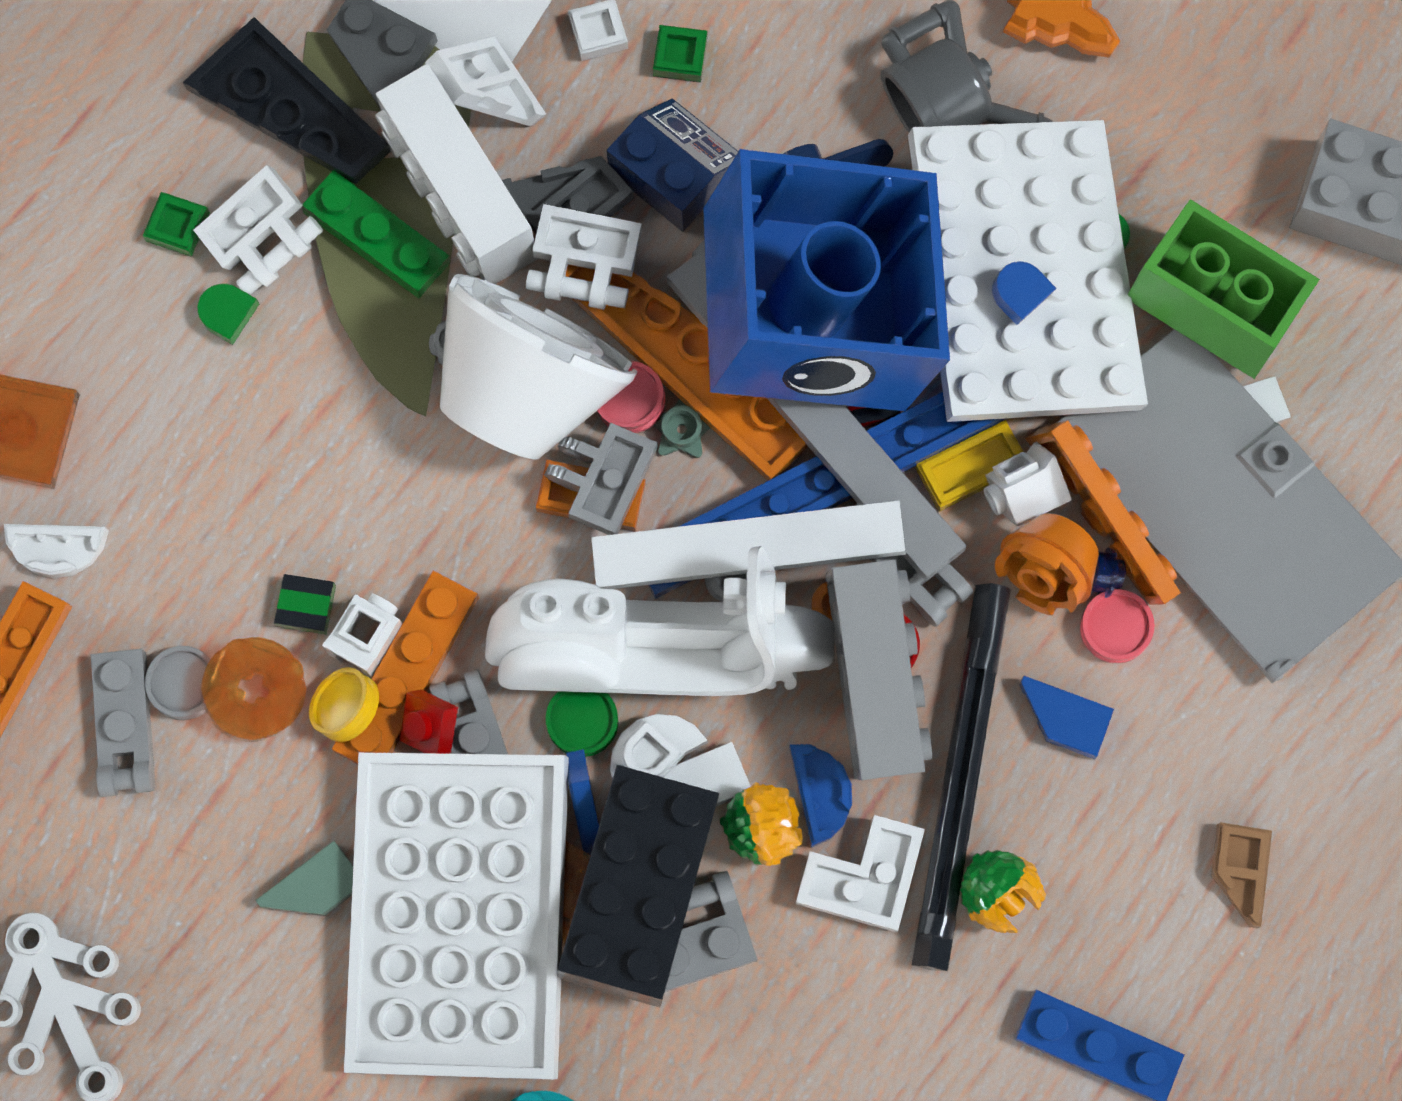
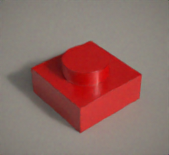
(428, 723)

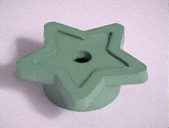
(673, 440)

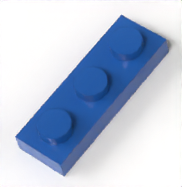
(1099, 1047)

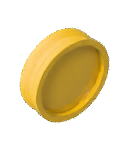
(344, 704)

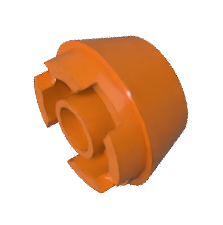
(1049, 563)

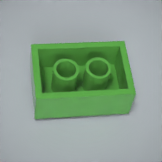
(1222, 288)

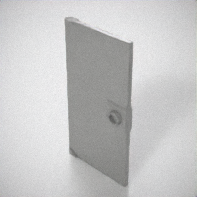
(1239, 508)

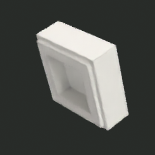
(598, 29)

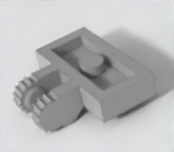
(611, 480)

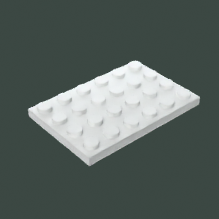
(1045, 201)
(457, 915)

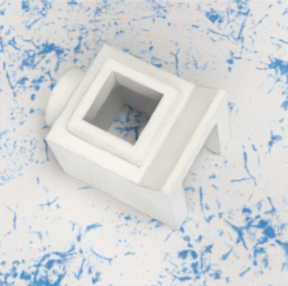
(1026, 485)
(355, 651)

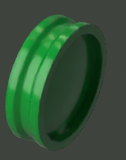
(582, 721)

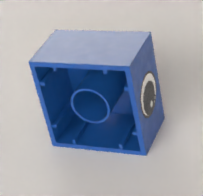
(824, 281)

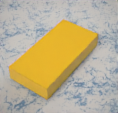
(962, 468)

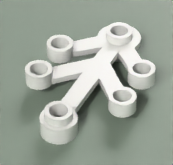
(58, 1001)

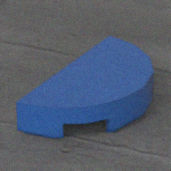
(822, 790)

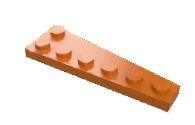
(677, 350)

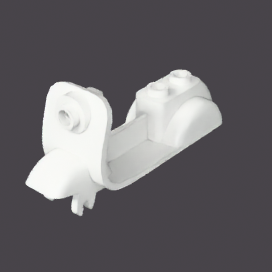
(597, 641)

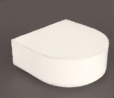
(650, 750)

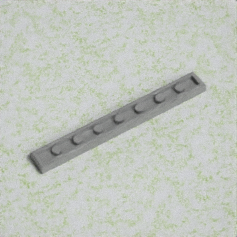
(847, 452)

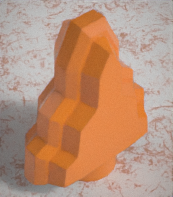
(1062, 23)

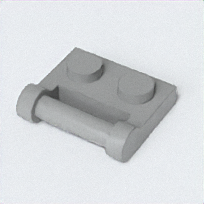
(713, 944)

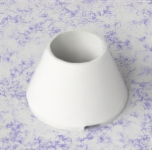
(521, 371)

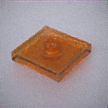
(34, 429)

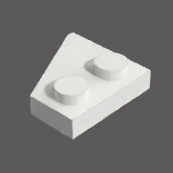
(486, 81)

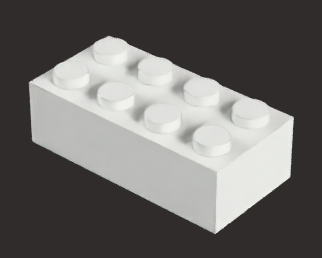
(457, 175)

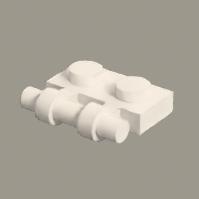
(251, 217)
(587, 242)

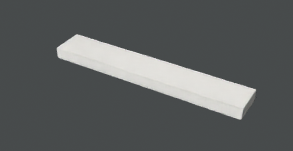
(724, 546)

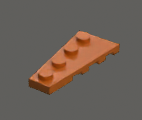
(1106, 513)

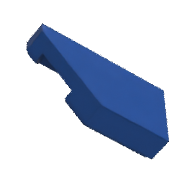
(1067, 718)
(582, 799)

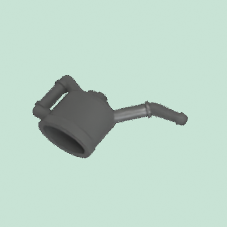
(942, 80)

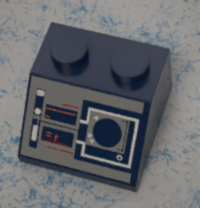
(671, 161)

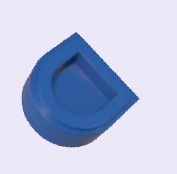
(1020, 290)

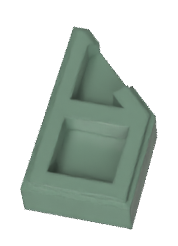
(314, 886)

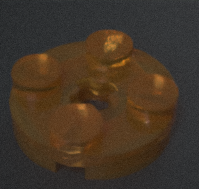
(279, 674)

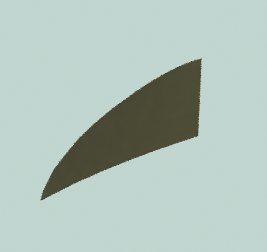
(377, 313)

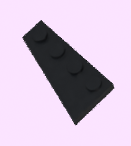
(280, 96)

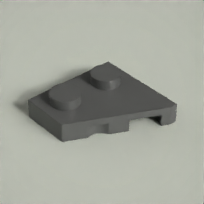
(379, 43)

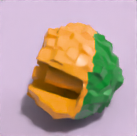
(762, 824)
(996, 888)

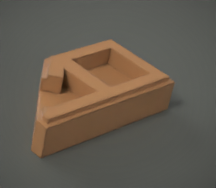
(1242, 868)

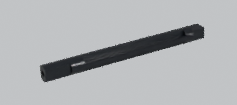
(961, 777)

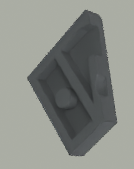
(585, 187)

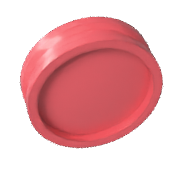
(638, 404)
(1117, 626)

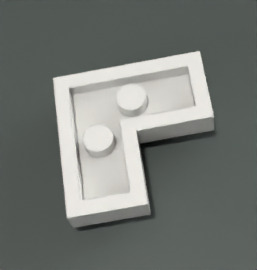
(868, 891)

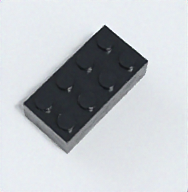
(637, 886)

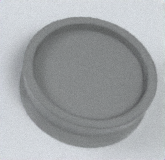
(175, 682)

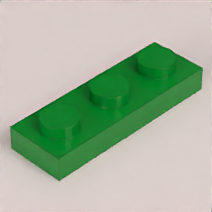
(376, 234)

